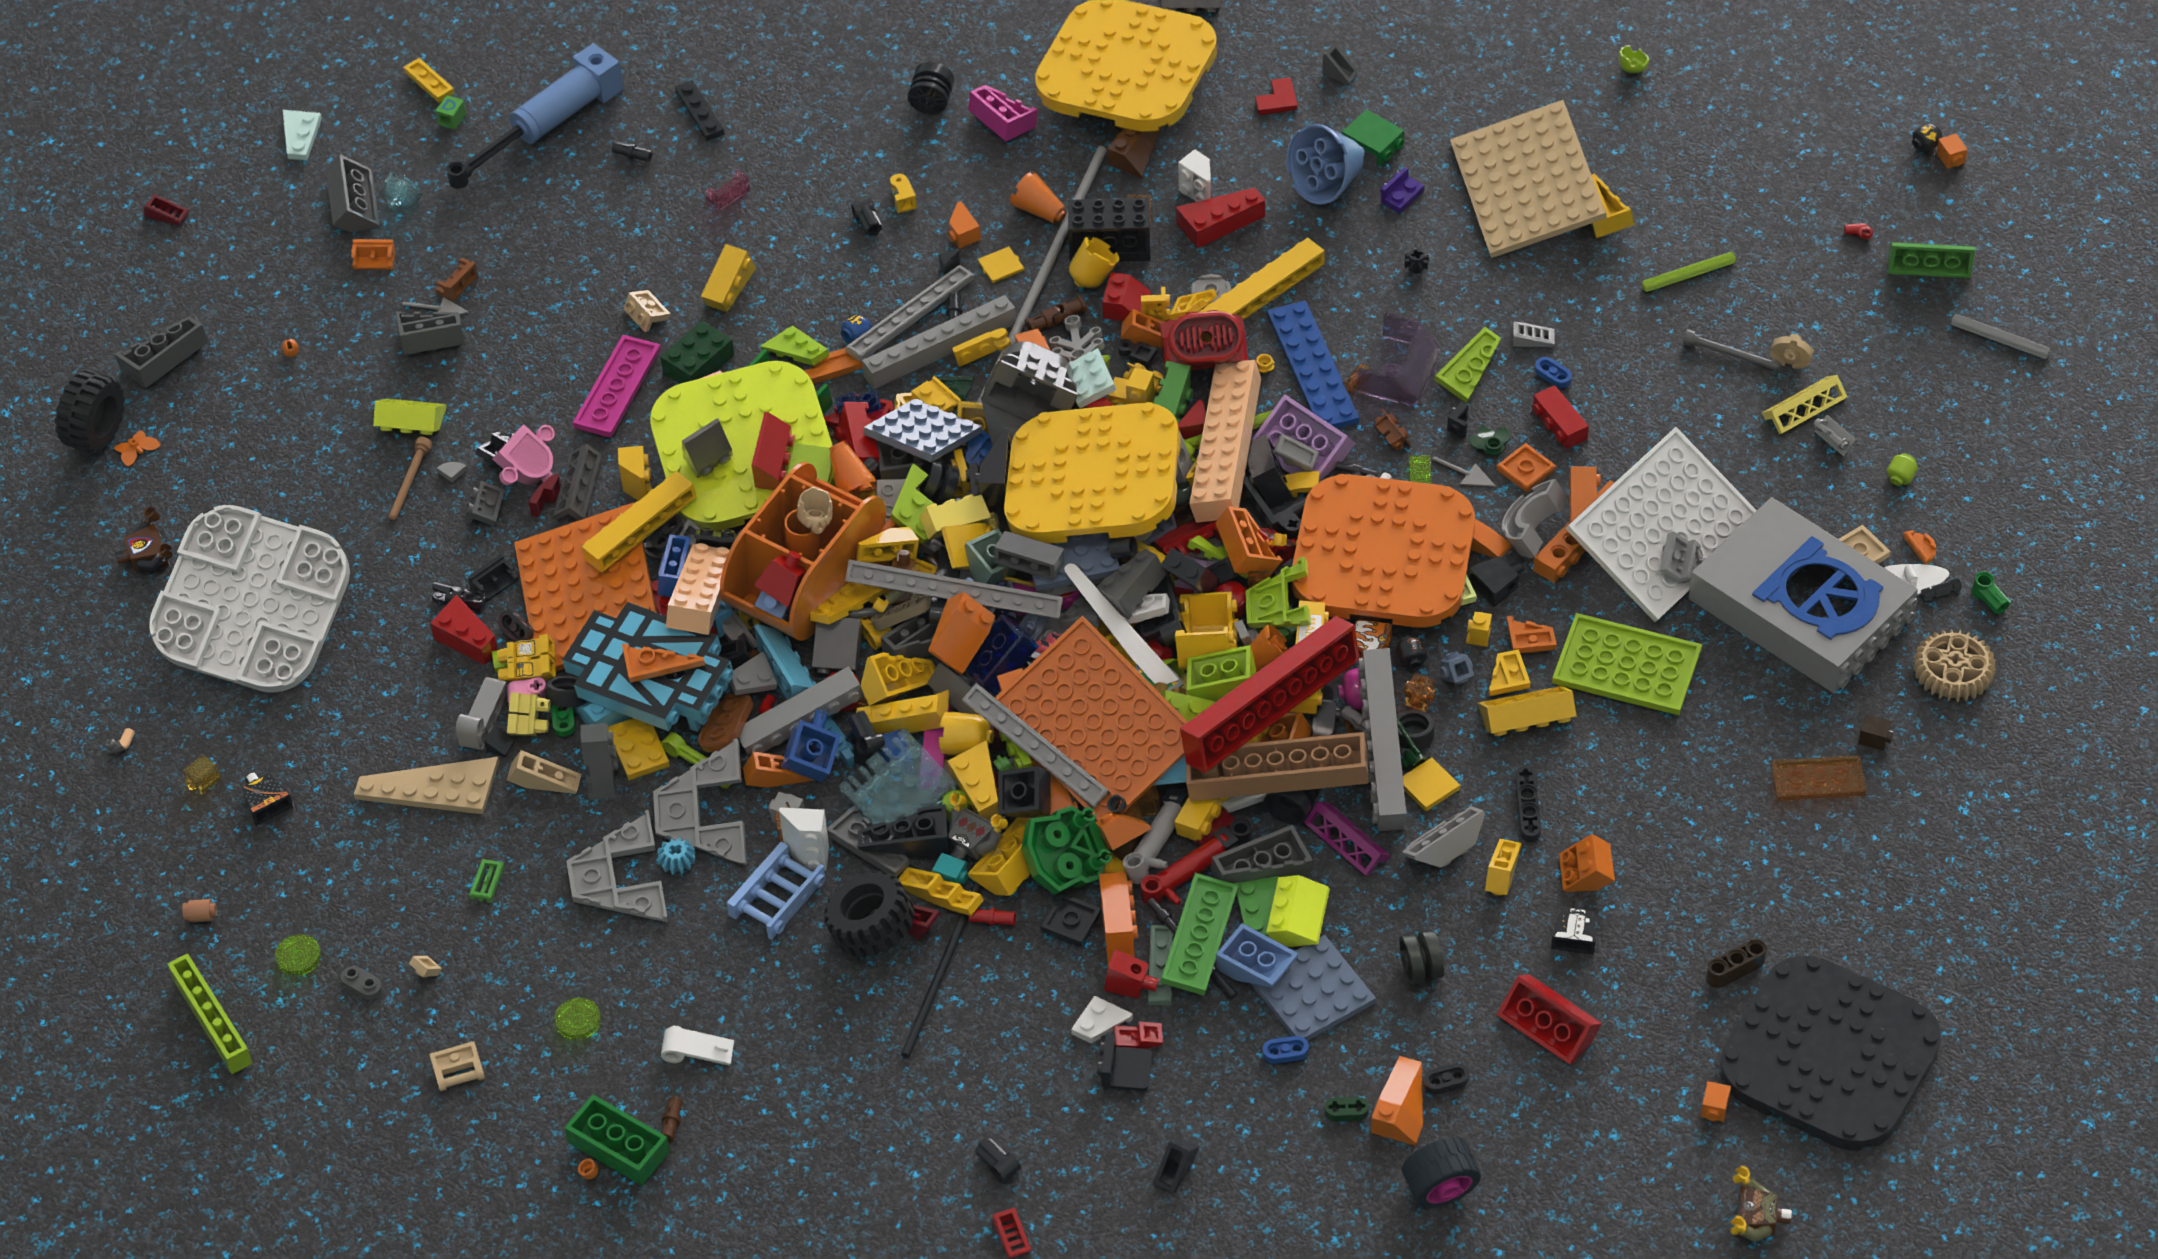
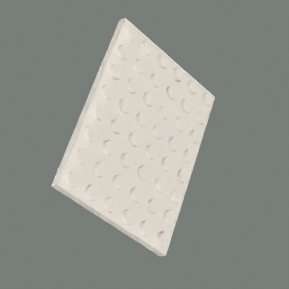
(1661, 494)

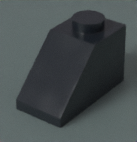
(1175, 1164)

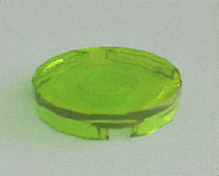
(298, 954)
(577, 1018)

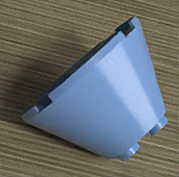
(1322, 163)

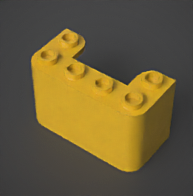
(1208, 624)

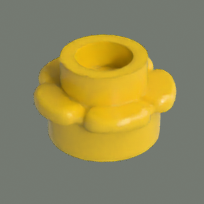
(1265, 363)

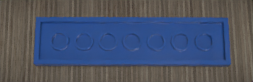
(1312, 364)

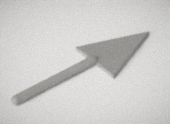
(446, 306)
(1474, 477)

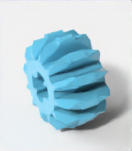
(676, 855)

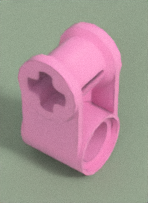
(527, 687)

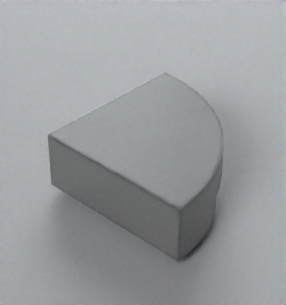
(451, 470)

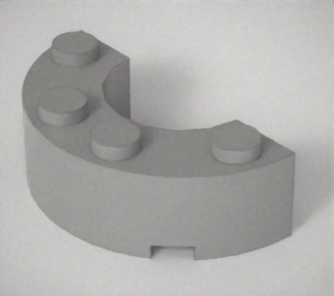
(1528, 512)

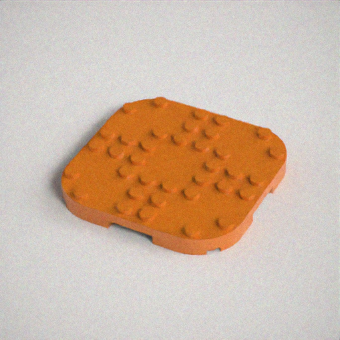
(1385, 549)

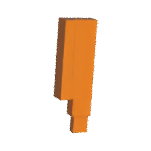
(835, 365)

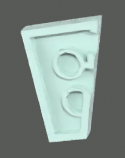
(300, 132)

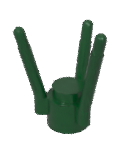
(1413, 756)

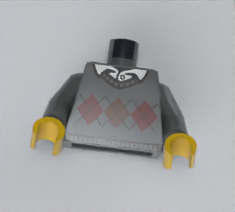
(972, 833)

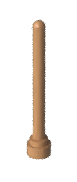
(422, 447)

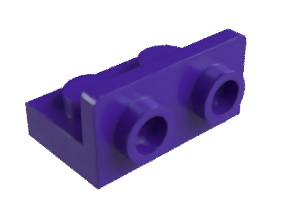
(1400, 191)

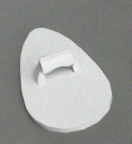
(1919, 575)

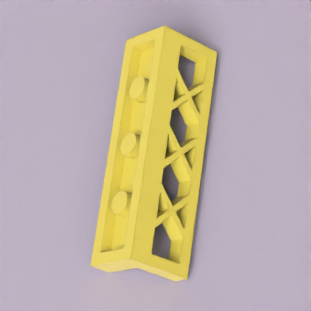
(1800, 398)

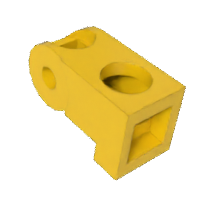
(903, 193)

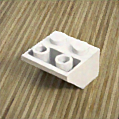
(1195, 176)

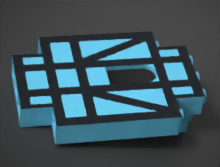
(603, 675)

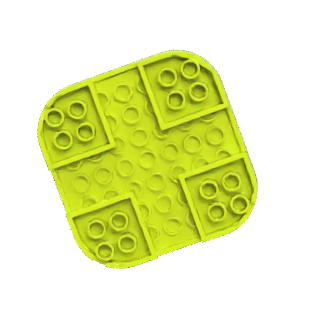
(739, 403)

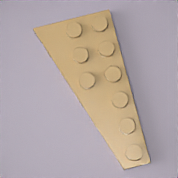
(444, 787)

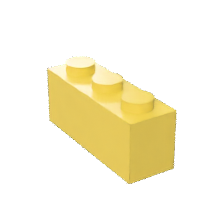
(965, 511)

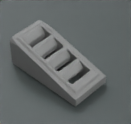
(1522, 339)

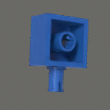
(811, 748)

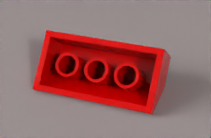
(1548, 1018)

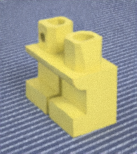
(528, 723)

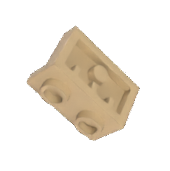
(645, 309)

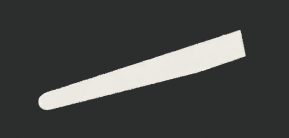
(1121, 629)

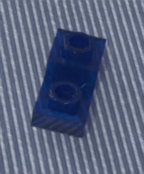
(871, 397)

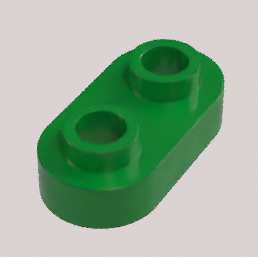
(563, 719)

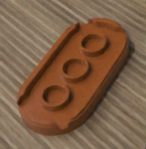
(725, 722)

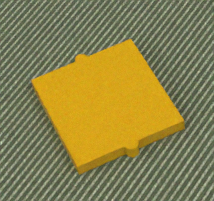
(1001, 264)

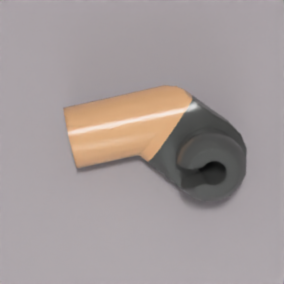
(117, 746)

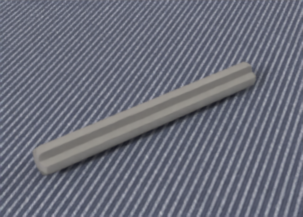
(2000, 336)

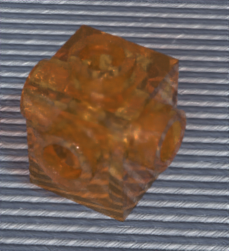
(1419, 692)

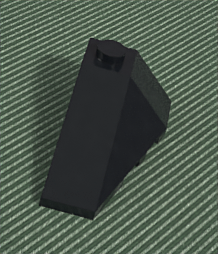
(914, 835)

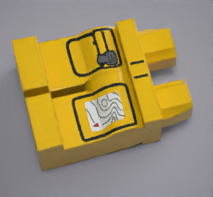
(528, 659)

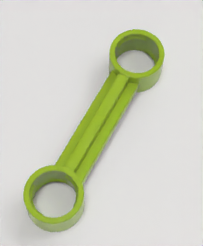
(676, 746)

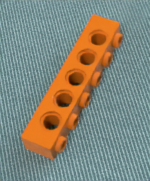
(1560, 552)

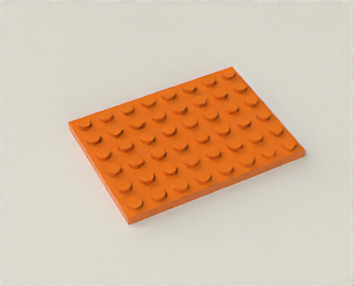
(566, 589)
(1098, 714)

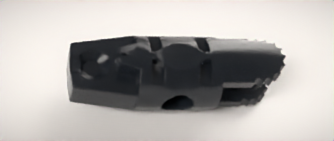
(446, 593)

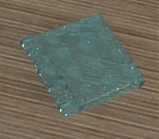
(902, 785)

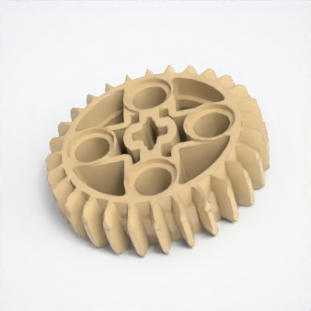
(1954, 665)

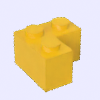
(1135, 390)

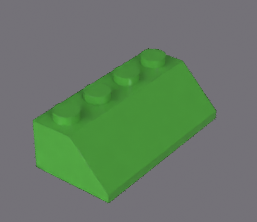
(1930, 259)

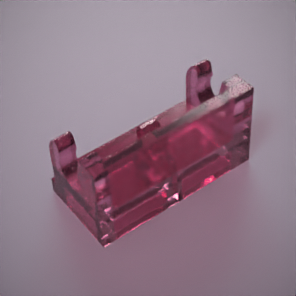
(730, 191)

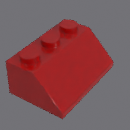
(772, 452)

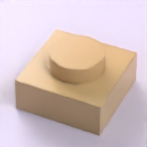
(425, 966)

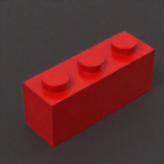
(1560, 417)

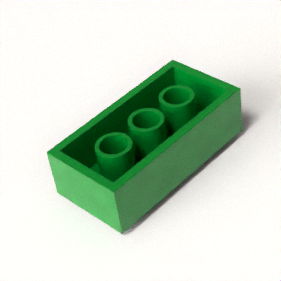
(617, 1139)

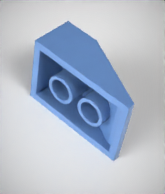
(1254, 957)

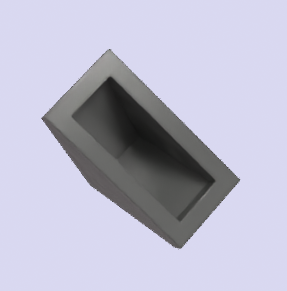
(1337, 65)

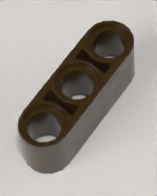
(1729, 970)

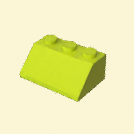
(408, 415)
(1297, 911)

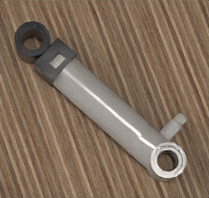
(1145, 854)

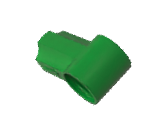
(1986, 590)

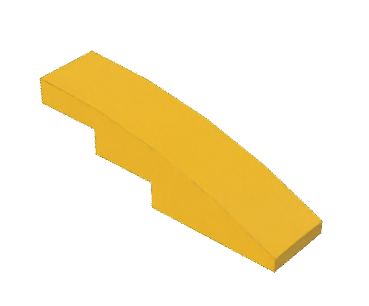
(943, 893)

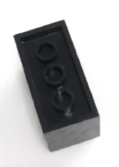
(1117, 222)

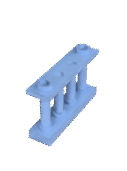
(766, 874)

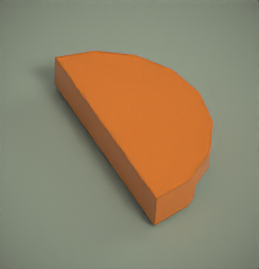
(1922, 545)

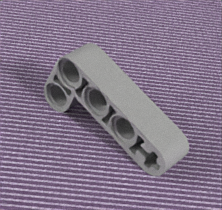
(475, 726)

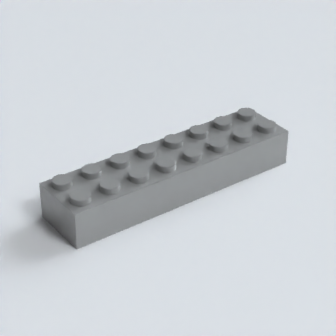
(1382, 740)

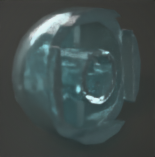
(400, 192)

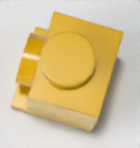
(1479, 629)

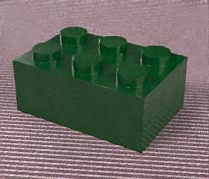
(697, 354)

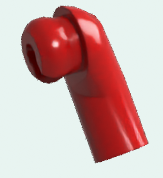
(1860, 229)
(767, 704)

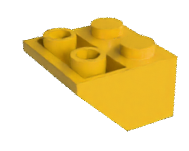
(634, 471)

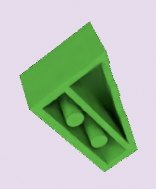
(1175, 389)

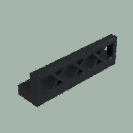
(1257, 508)

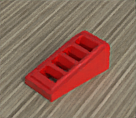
(1005, 1216)

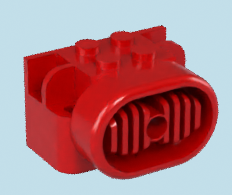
(1183, 344)

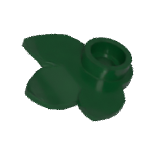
(1489, 441)

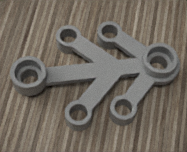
(1073, 325)

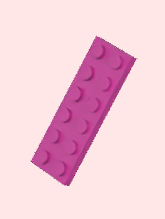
(616, 386)

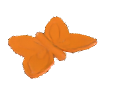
(135, 444)

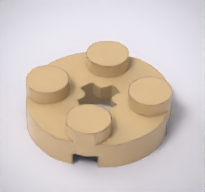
(1791, 351)

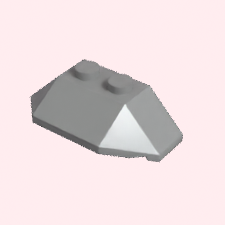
(1447, 839)

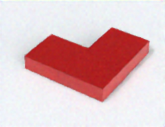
(1281, 100)

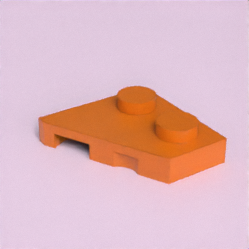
(1530, 636)

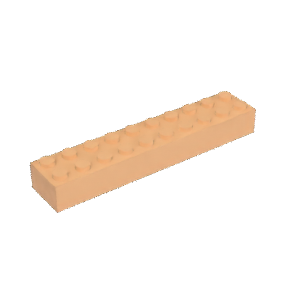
(1225, 439)

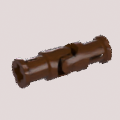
(1056, 314)

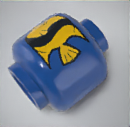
(854, 328)

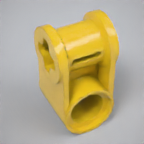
(872, 635)

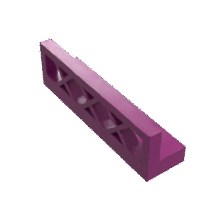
(1353, 833)

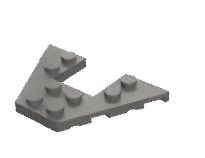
(679, 810)
(594, 878)

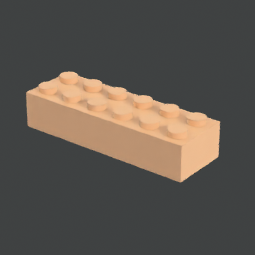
(697, 590)

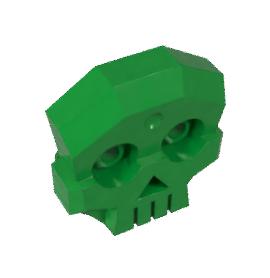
(1077, 845)

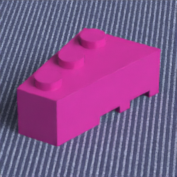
(1001, 114)

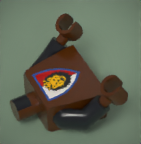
(144, 546)

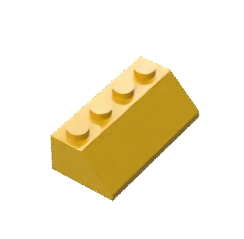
(1528, 709)
(1006, 865)

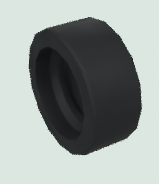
(562, 692)
(1420, 719)

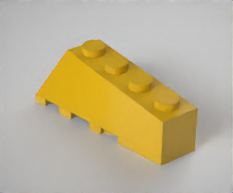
(912, 714)

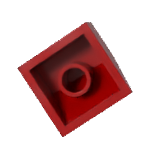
(1122, 296)

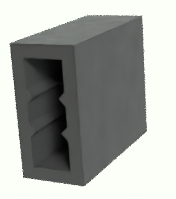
(837, 646)

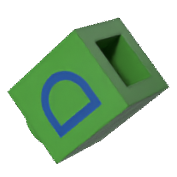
(451, 112)

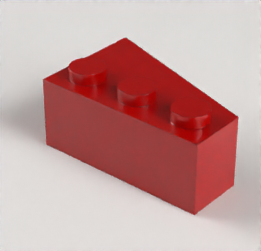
(851, 430)
(463, 631)

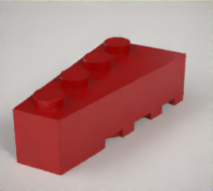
(1219, 215)

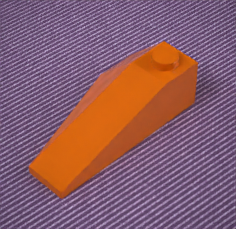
(1401, 1104)

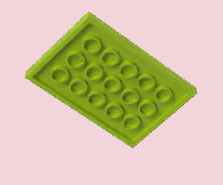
(1627, 664)

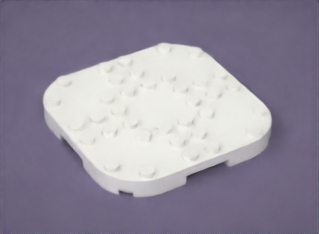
(250, 599)

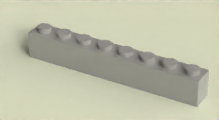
(937, 342)

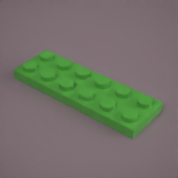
(1199, 934)

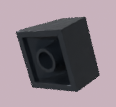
(1024, 792)

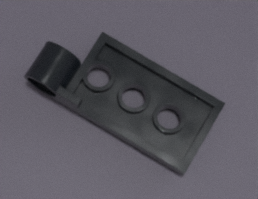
(1173, 619)

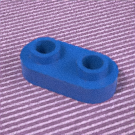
(1553, 372)
(1285, 1049)

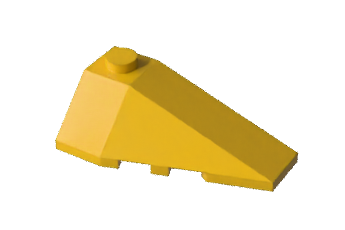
(893, 676)

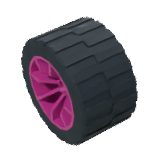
(1441, 1172)

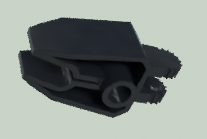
(1326, 715)

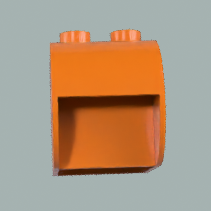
(823, 556)

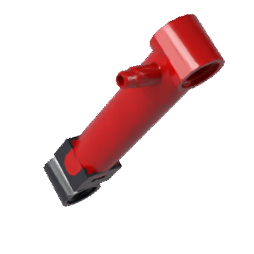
(1194, 862)

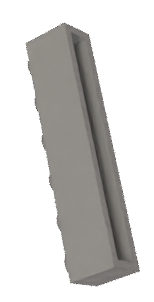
(777, 723)

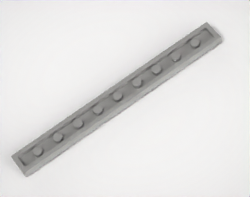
(947, 587)

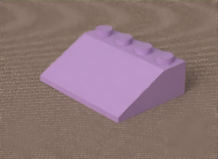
(1309, 429)

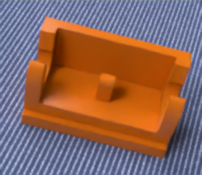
(373, 254)

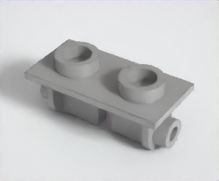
(1834, 434)

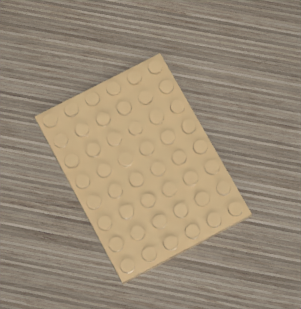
(1528, 178)

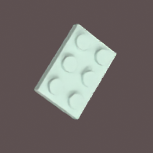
(1091, 378)

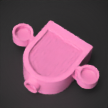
(526, 456)

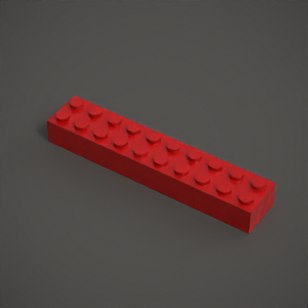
(1269, 694)

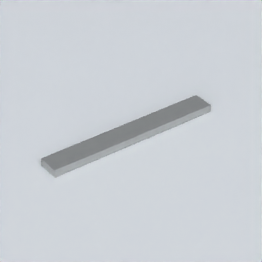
(909, 313)
(1035, 745)

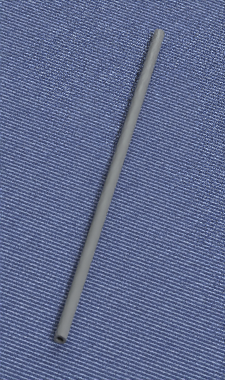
(1053, 252)

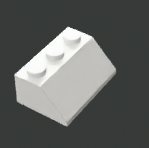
(806, 836)

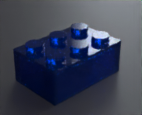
(1002, 651)

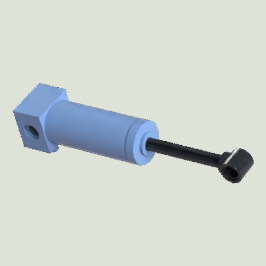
(593, 76)

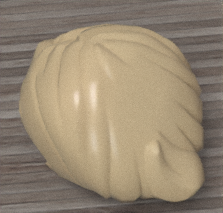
(815, 509)

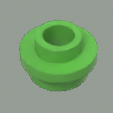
(1002, 764)

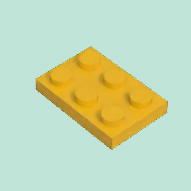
(638, 748)

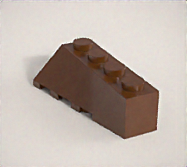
(1132, 150)

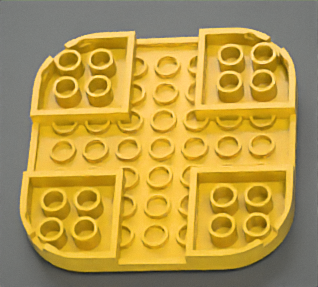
(1126, 63)
(1093, 472)

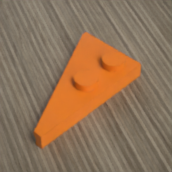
(650, 663)

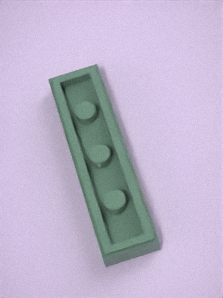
(1160, 946)

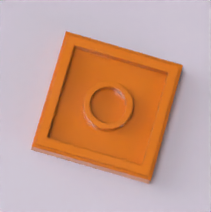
(1526, 467)

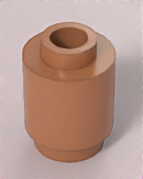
(199, 910)

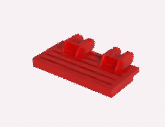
(1182, 535)

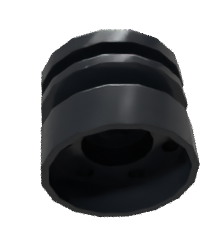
(930, 88)
(1291, 806)

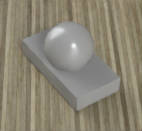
(1295, 453)

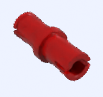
(993, 917)

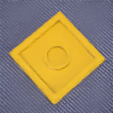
(1429, 784)

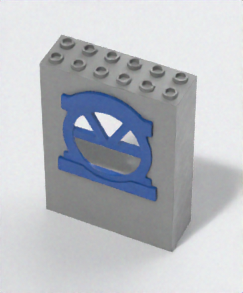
(1747, 590)

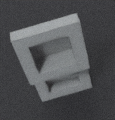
(1246, 636)

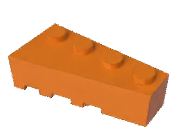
(1118, 913)

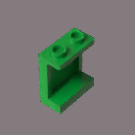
(1375, 135)

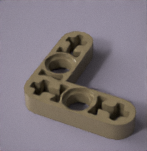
(915, 606)

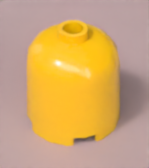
(1092, 263)
(963, 732)

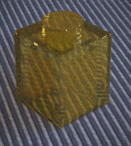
(201, 774)

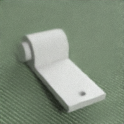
(683, 1042)

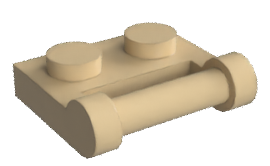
(456, 1059)

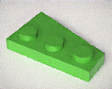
(1256, 901)

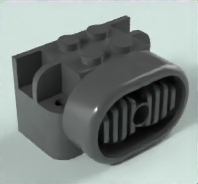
(1030, 381)

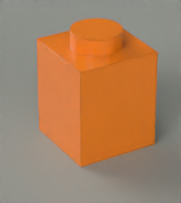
(1952, 151)
(1715, 1101)

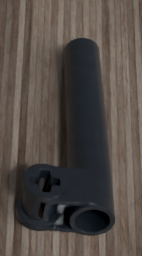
(1290, 516)

